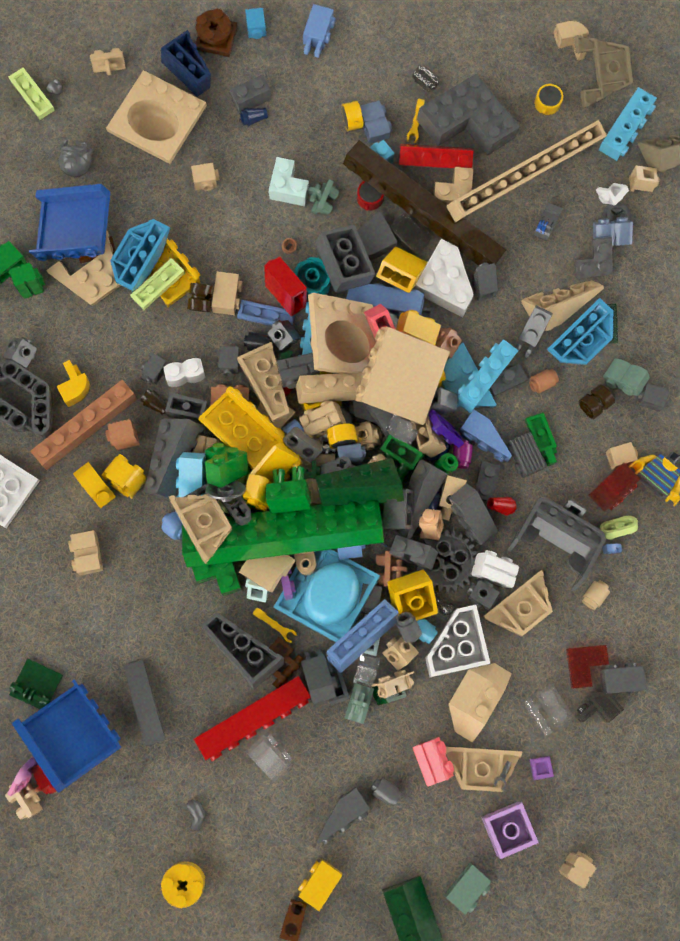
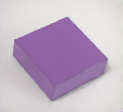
(541, 768)

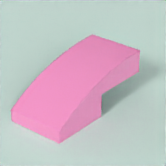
(22, 777)

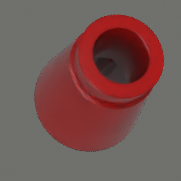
(503, 505)

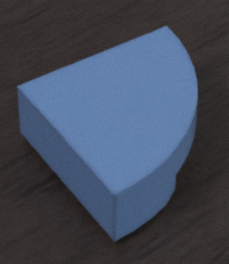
(612, 548)

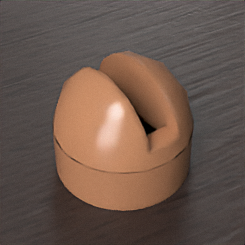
(292, 248)

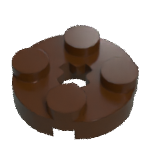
(210, 18)

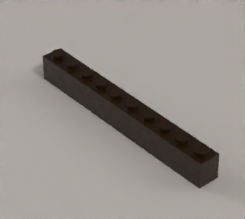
(421, 205)

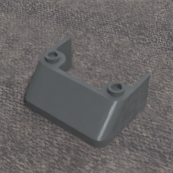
(566, 532)

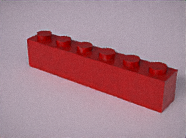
(252, 718)

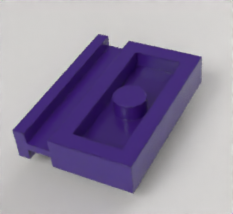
(443, 427)

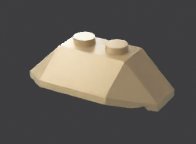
(477, 699)

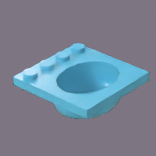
(329, 596)

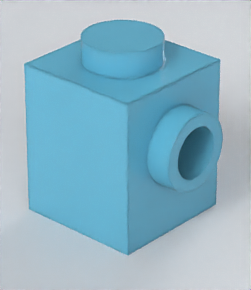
(383, 150)

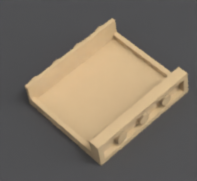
(402, 375)

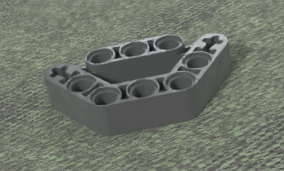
(38, 401)

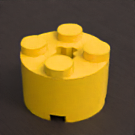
(124, 477)
(180, 896)

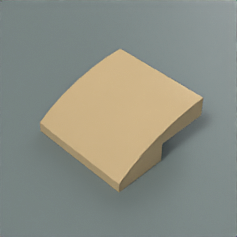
(267, 570)

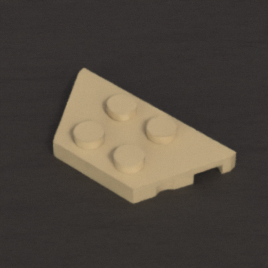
(203, 522)
(523, 607)
(479, 767)

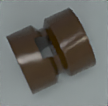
(200, 297)
(598, 401)

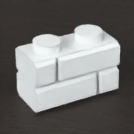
(495, 570)

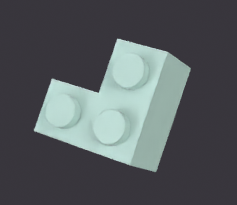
(284, 186)

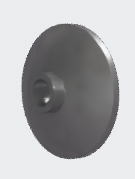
(227, 492)

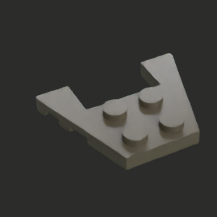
(611, 67)

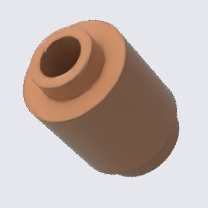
(543, 380)

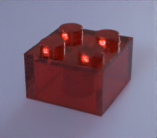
(617, 484)

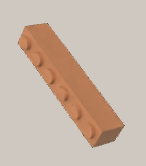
(84, 425)

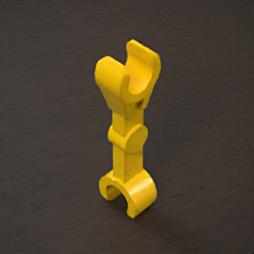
(414, 130)
(274, 624)

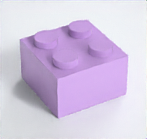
(509, 830)

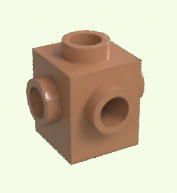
(448, 340)

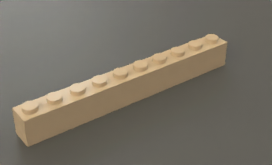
(526, 171)

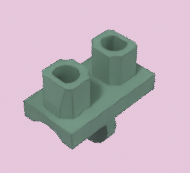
(321, 194)
(359, 703)

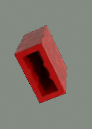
(285, 286)

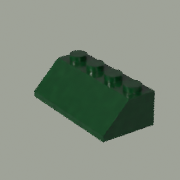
(411, 911)

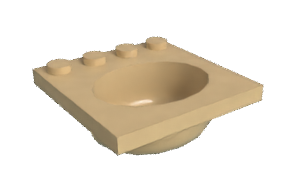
(156, 117)
(339, 334)

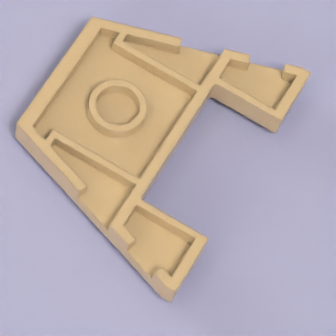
(93, 280)

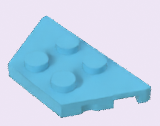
(457, 373)

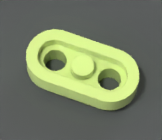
(619, 527)

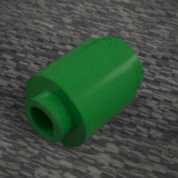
(446, 463)

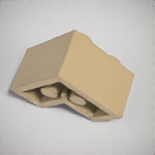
(460, 185)

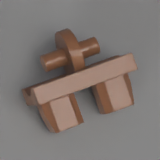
(392, 565)

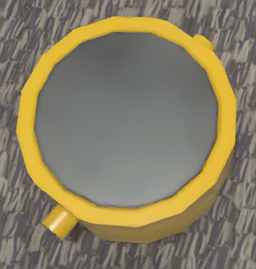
(548, 99)
(352, 115)
(341, 435)

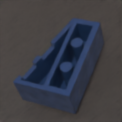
(186, 64)

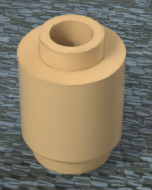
(596, 594)

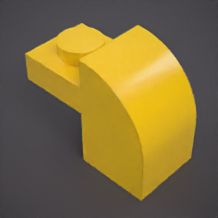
(76, 388)
(94, 485)

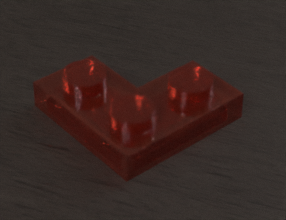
(581, 660)

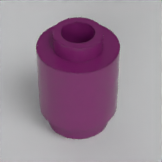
(463, 454)

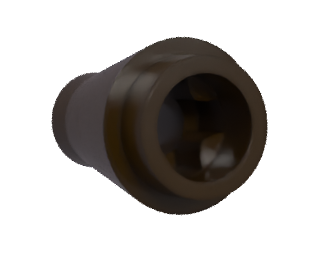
(153, 401)

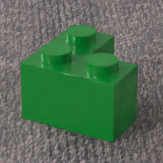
(225, 464)
(223, 572)

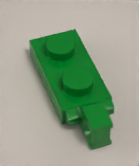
(543, 437)

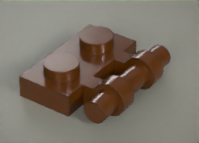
(284, 650)

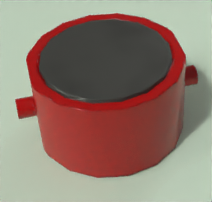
(369, 197)

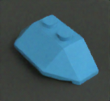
(139, 253)
(585, 336)

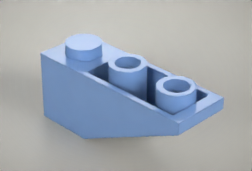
(485, 435)

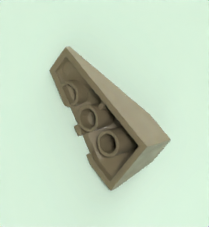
(661, 153)

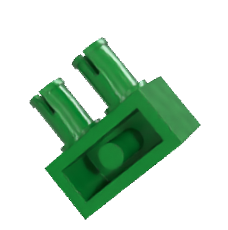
(406, 455)
(288, 495)

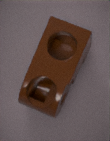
(293, 921)

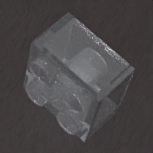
(270, 757)

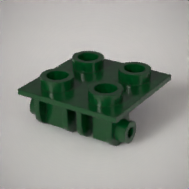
(35, 684)

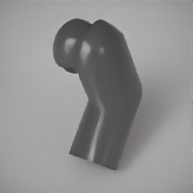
(197, 812)

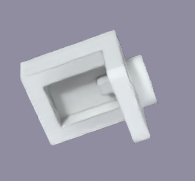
(612, 194)

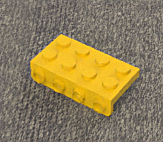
(182, 285)
(241, 426)

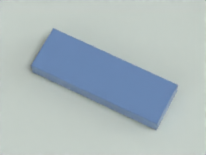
(262, 313)

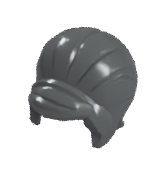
(74, 159)

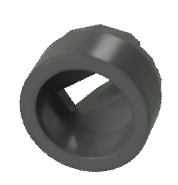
(55, 87)

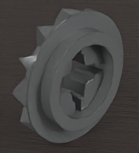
(616, 209)

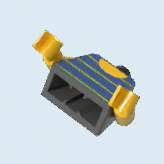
(660, 475)

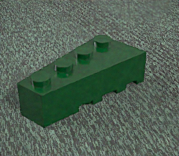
(360, 484)

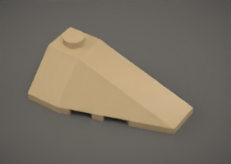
(563, 302)

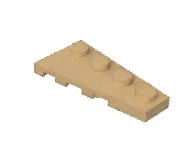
(263, 375)

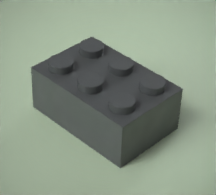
(345, 258)

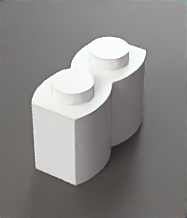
(181, 373)

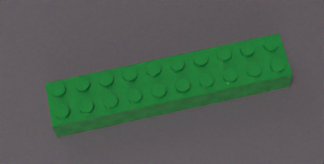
(294, 533)

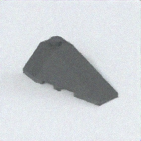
(425, 484)

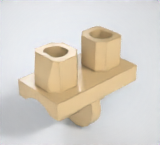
(107, 61)
(28, 801)

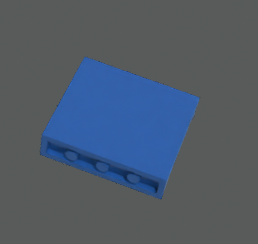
(72, 222)
(68, 737)

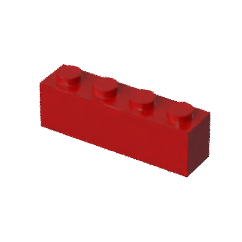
(435, 156)

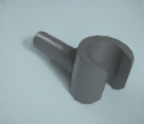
(503, 775)

